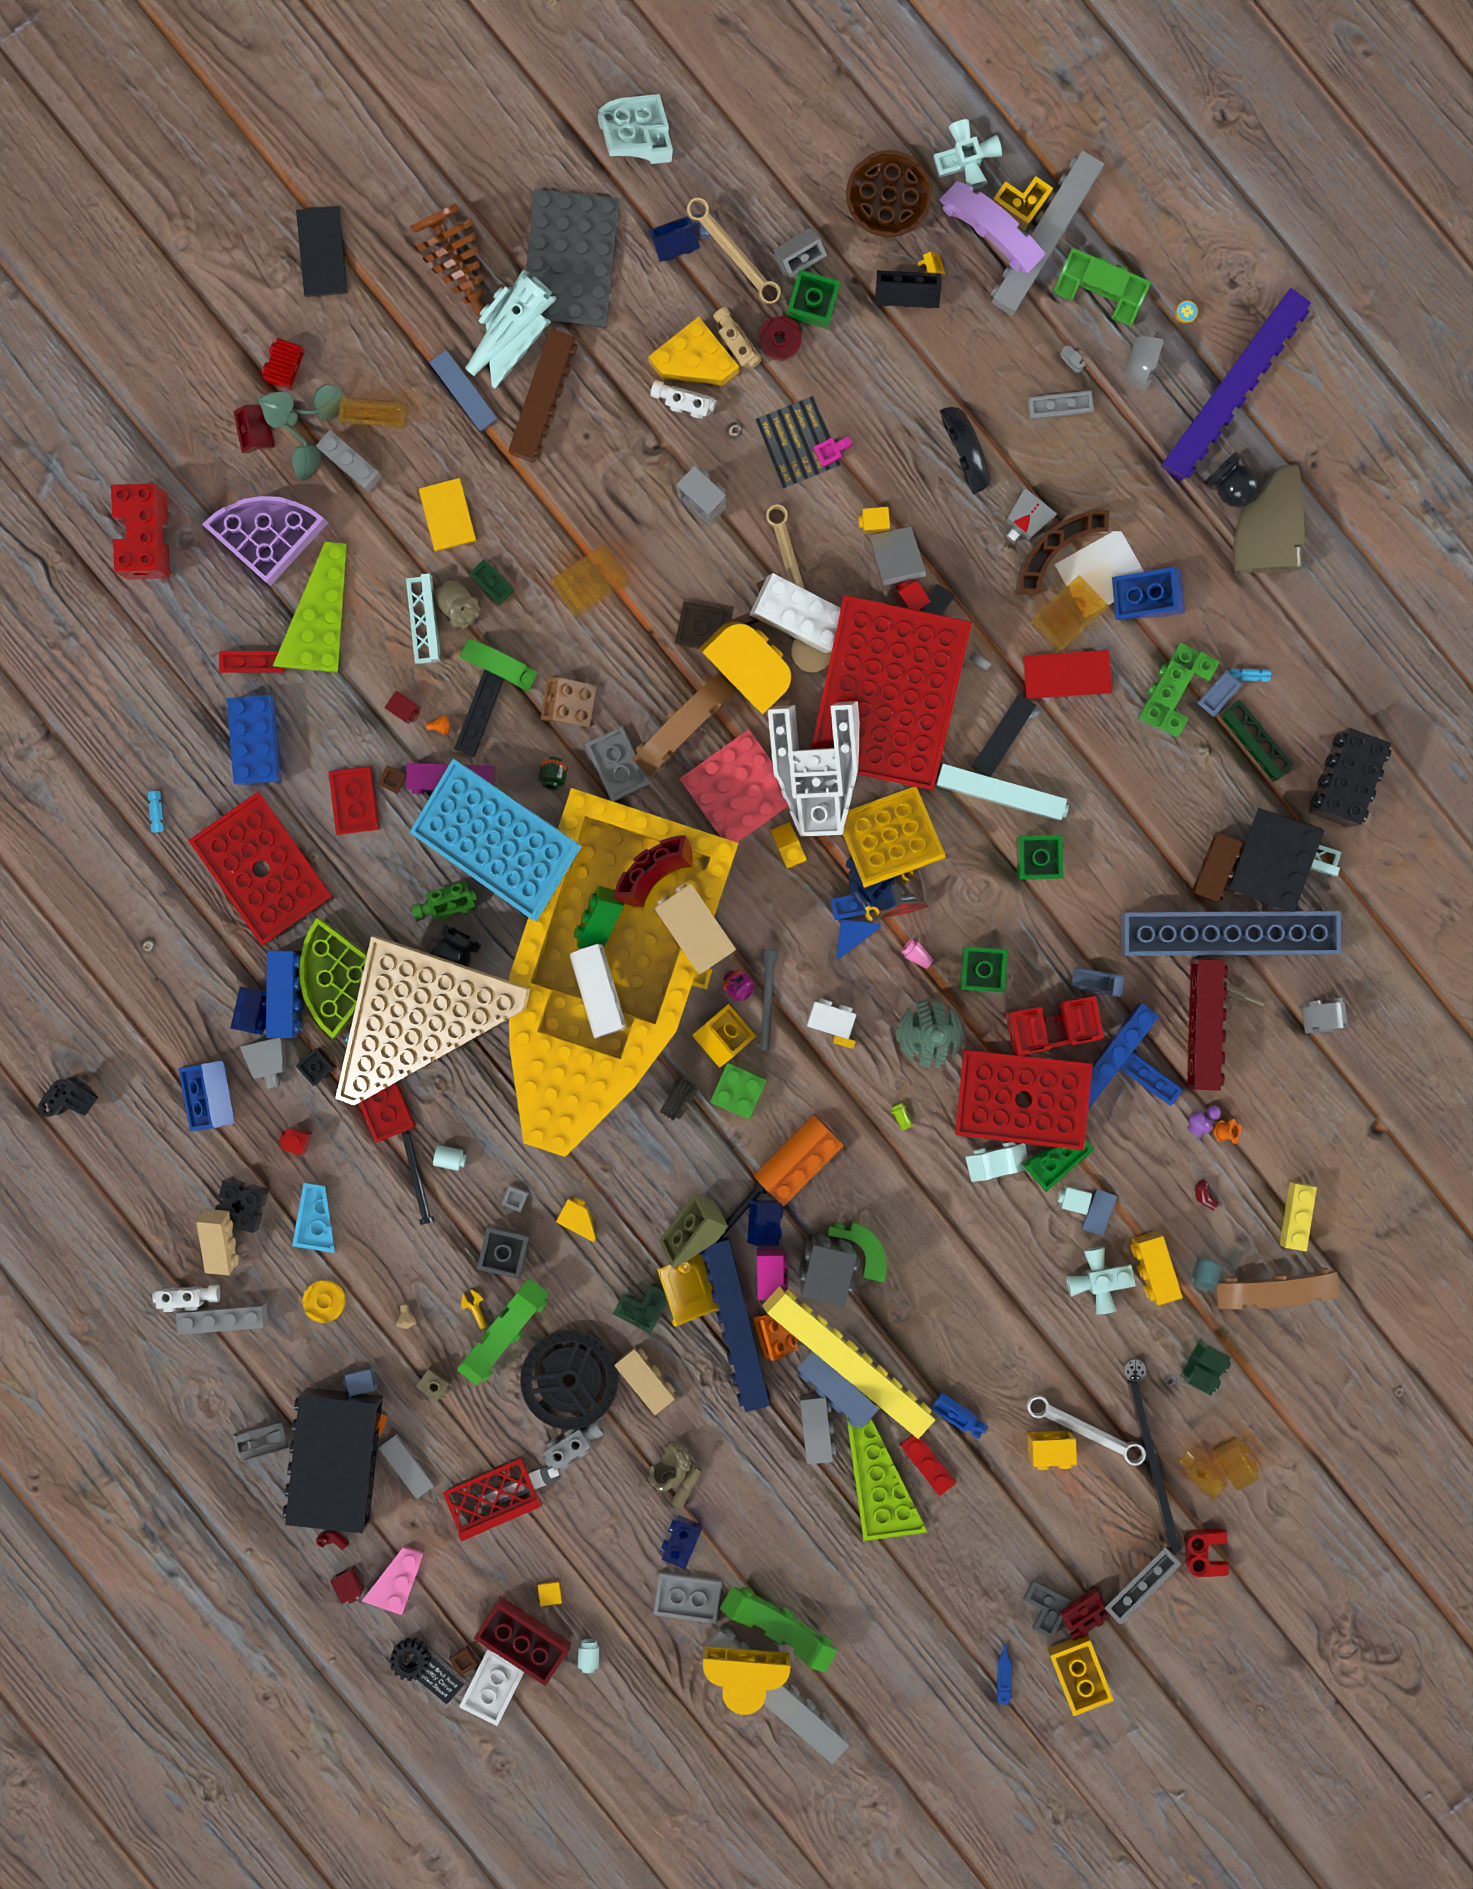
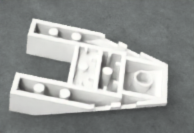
(816, 781)

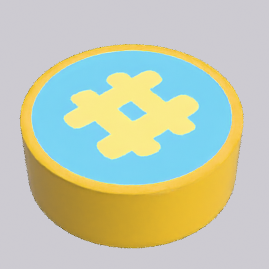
(1186, 312)

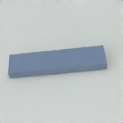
(463, 391)

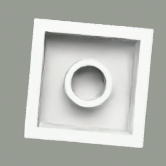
(831, 1019)

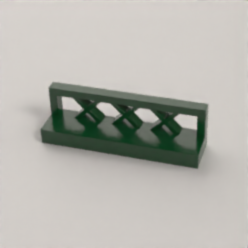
(1251, 743)

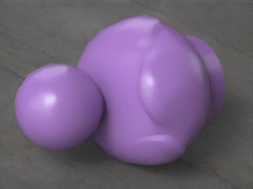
(1203, 1124)

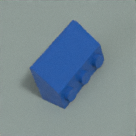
(206, 1096)

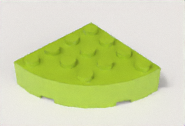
(330, 976)

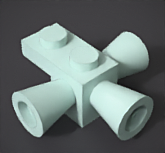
(967, 155)
(1101, 1280)

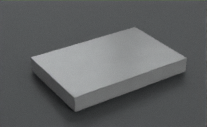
(897, 555)
(613, 761)
(687, 1597)

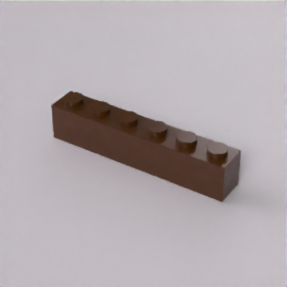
(542, 396)

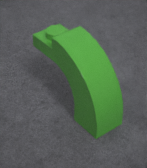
(498, 664)
(875, 1258)

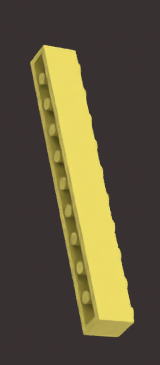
(848, 1361)

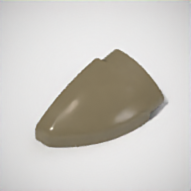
(1272, 526)

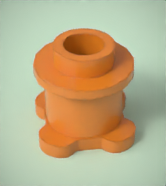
(1227, 1131)

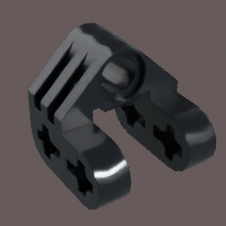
(70, 1094)

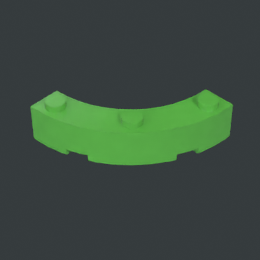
(503, 1331)
(780, 1626)

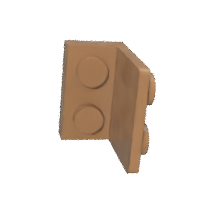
(568, 702)

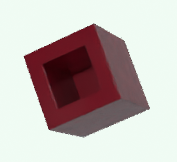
(403, 707)
(347, 1585)

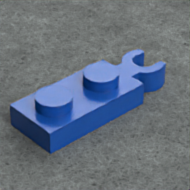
(958, 1415)

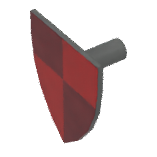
(903, 903)

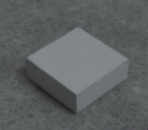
(515, 1198)

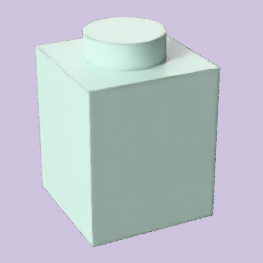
(1074, 1199)

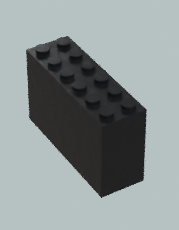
(333, 1460)

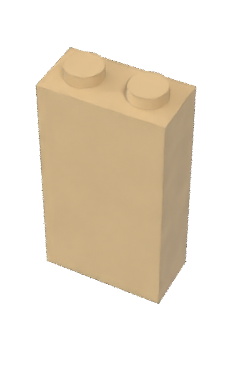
(694, 928)

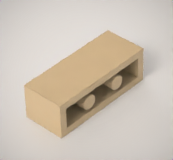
(217, 1242)
(645, 1379)

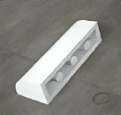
(598, 990)

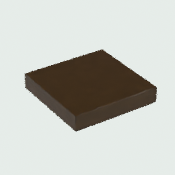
(698, 624)

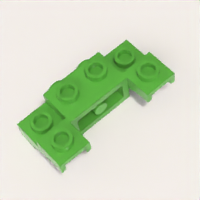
(1105, 280)
(1172, 683)

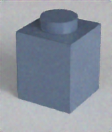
(360, 1381)

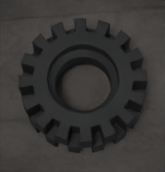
(403, 1670)

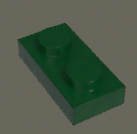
(491, 582)

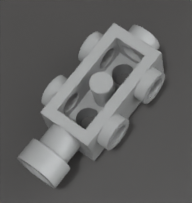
(566, 1449)

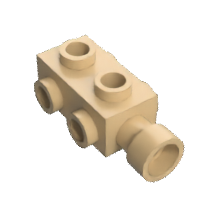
(733, 340)

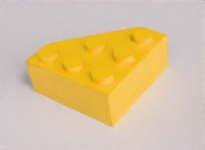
(694, 357)

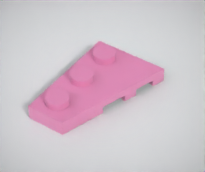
(396, 1582)

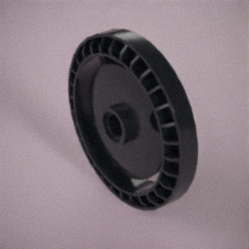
(569, 1397)

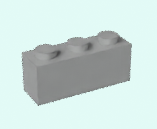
(349, 461)
(817, 1429)

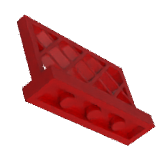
(498, 1517)

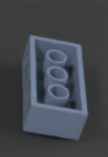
(839, 1390)

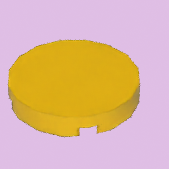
(324, 1301)

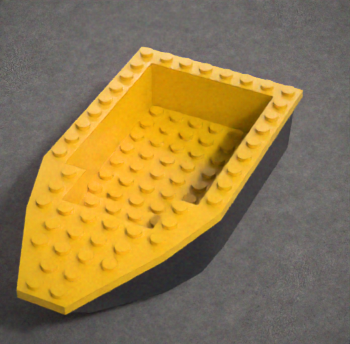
(559, 1070)

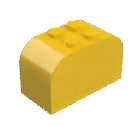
(749, 663)

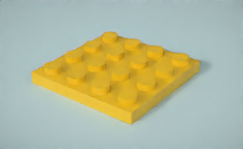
(891, 837)

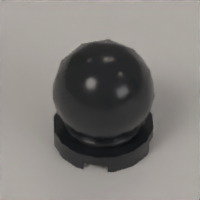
(1235, 483)
(455, 946)

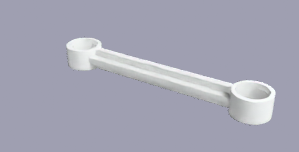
(1086, 1430)

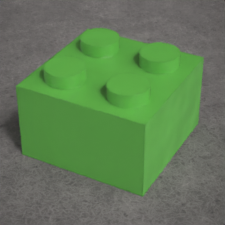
(738, 1090)

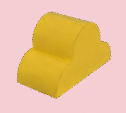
(745, 1675)

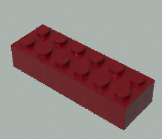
(1206, 1024)

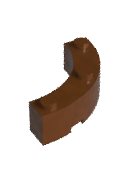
(1043, 551)

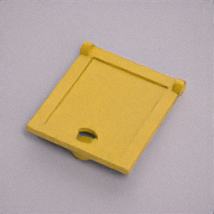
(689, 1292)

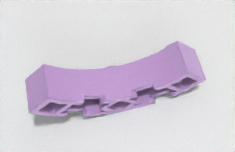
(994, 224)

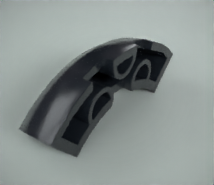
(968, 448)

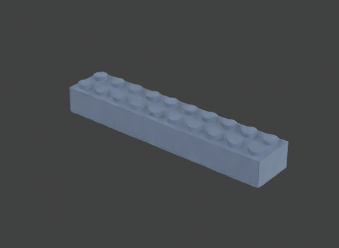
(1230, 933)

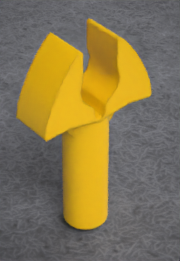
(475, 1307)

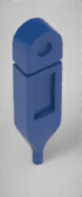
(1004, 1677)

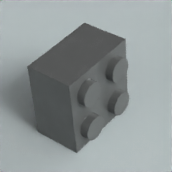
(503, 1251)

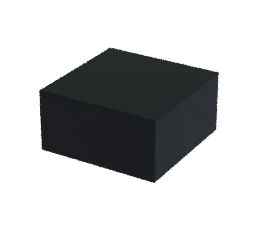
(315, 1066)

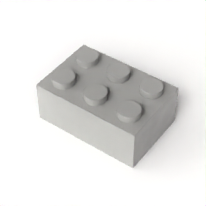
(702, 495)

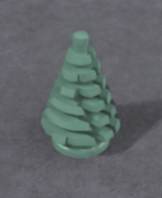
(930, 1033)

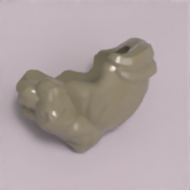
(457, 604)
(671, 1468)

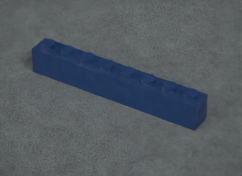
(737, 1326)

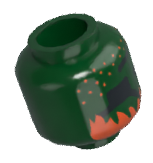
(552, 773)

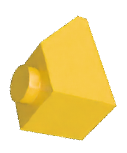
(788, 845)
(577, 1218)

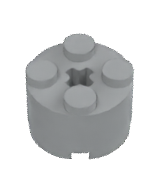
(1324, 1017)

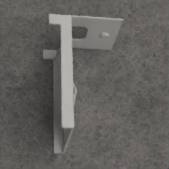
(275, 1437)

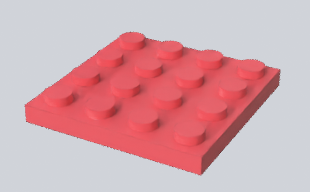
(736, 788)

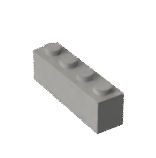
(222, 1318)
(1144, 1585)

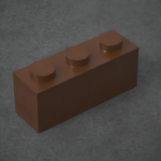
(1217, 868)

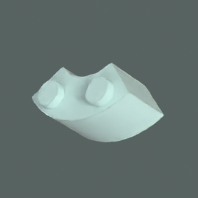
(997, 1161)

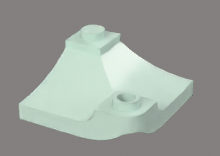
(636, 128)

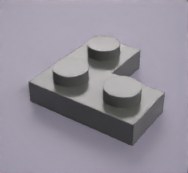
(1050, 1604)

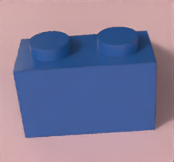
(1148, 594)

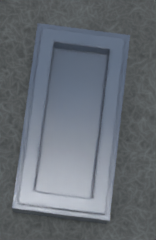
(1219, 693)
(1099, 1212)

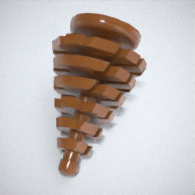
(455, 260)

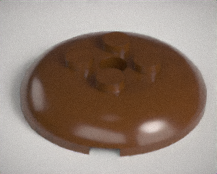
(892, 173)

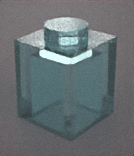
(1206, 1274)

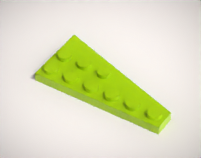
(316, 625)
(882, 1496)

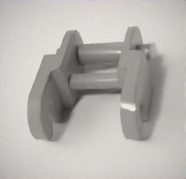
(1072, 359)

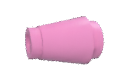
(916, 953)

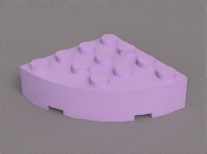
(266, 532)

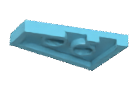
(313, 1220)

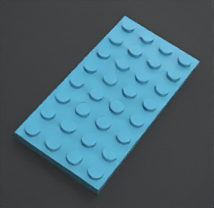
(495, 839)

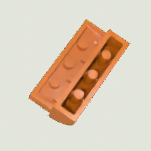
(798, 1160)

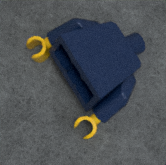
(872, 893)

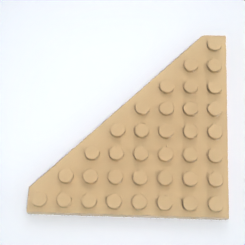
(416, 1012)

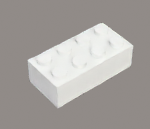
(797, 613)

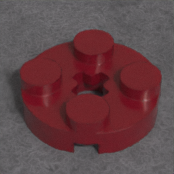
(779, 325)

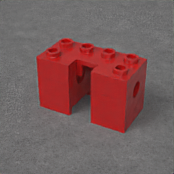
(142, 512)
(1075, 1024)

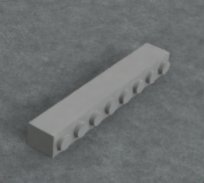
(1050, 229)
(793, 1709)

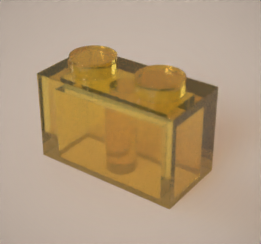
(1236, 1463)

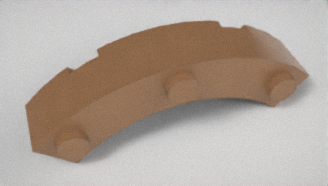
(683, 724)
(1278, 1291)

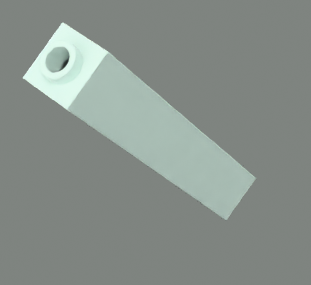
(1002, 792)

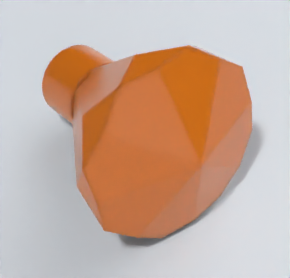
(440, 725)

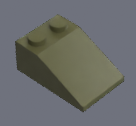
(693, 1230)

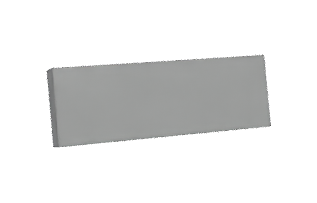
(1060, 405)
(406, 1466)

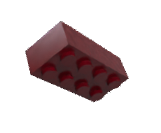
(522, 1641)

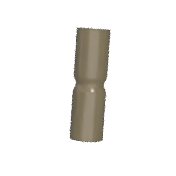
(685, 1488)

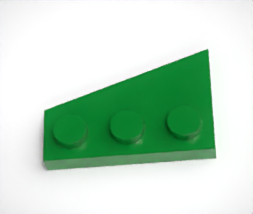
(1054, 1164)

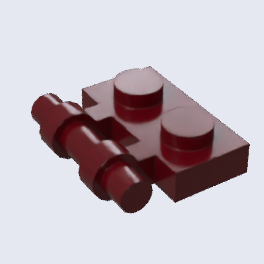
(1082, 1610)

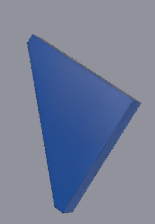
(853, 933)

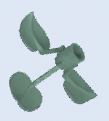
(279, 412)

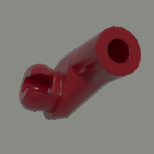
(1202, 1195)
(331, 1537)

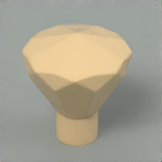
(405, 1319)

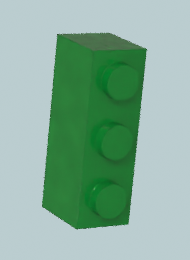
(598, 919)

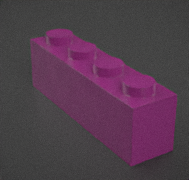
(425, 777)

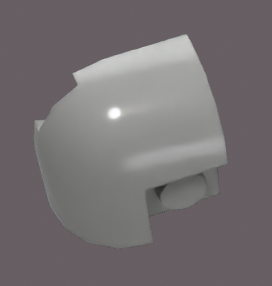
(1143, 361)

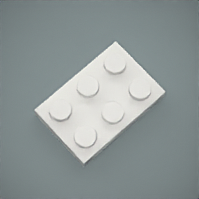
(491, 1688)

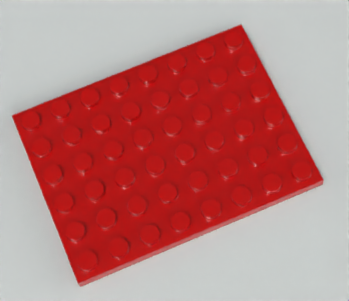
(905, 680)

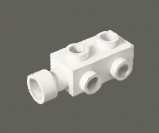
(688, 402)
(185, 1297)

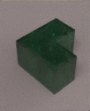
(642, 1313)

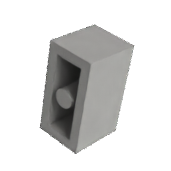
(800, 252)

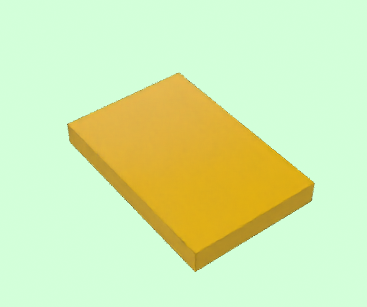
(447, 514)

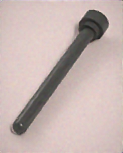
(769, 958)

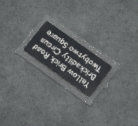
(439, 1680)

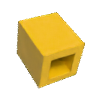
(874, 520)

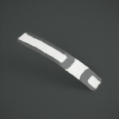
(539, 1479)

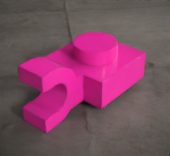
(829, 451)

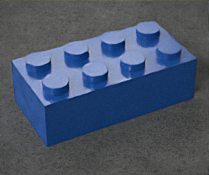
(254, 740)
(283, 995)

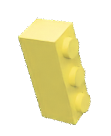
(1298, 1216)

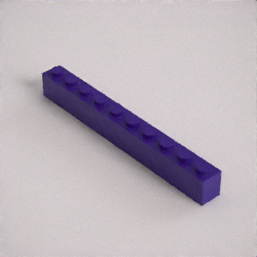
(1235, 385)

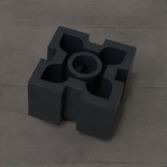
(252, 1199)

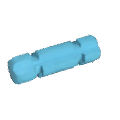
(1251, 674)
(155, 811)

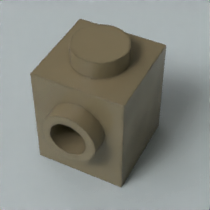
(434, 1384)

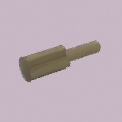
(1241, 995)

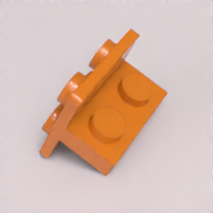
(774, 1338)

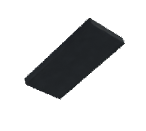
(321, 251)

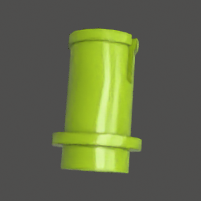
(901, 1116)

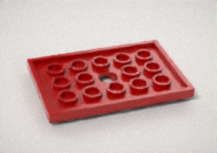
(233, 847)
(1058, 1099)

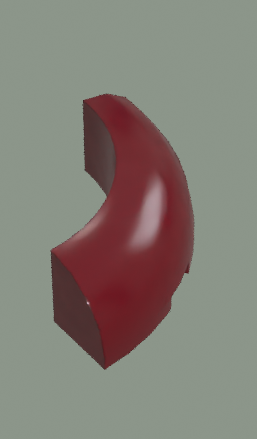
(651, 867)

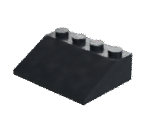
(1276, 859)

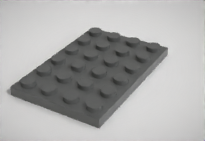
(574, 254)

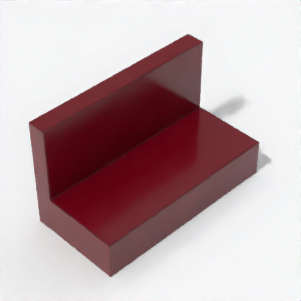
(253, 428)

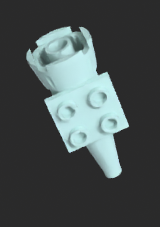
(508, 330)

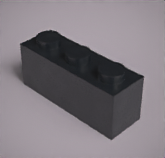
(908, 289)

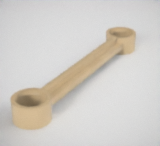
(733, 251)
(786, 547)

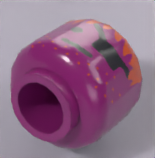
(738, 985)

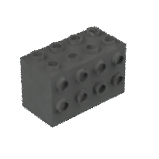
(828, 1269)

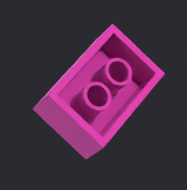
(770, 1271)

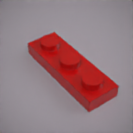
(248, 662)
(928, 1464)

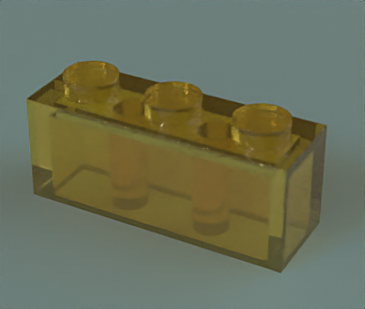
(373, 412)

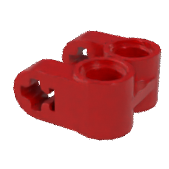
(1200, 1552)

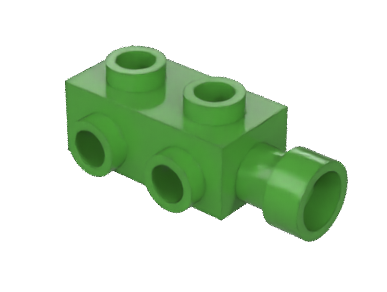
(446, 901)

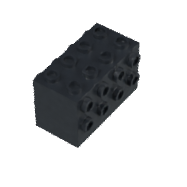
(1350, 777)

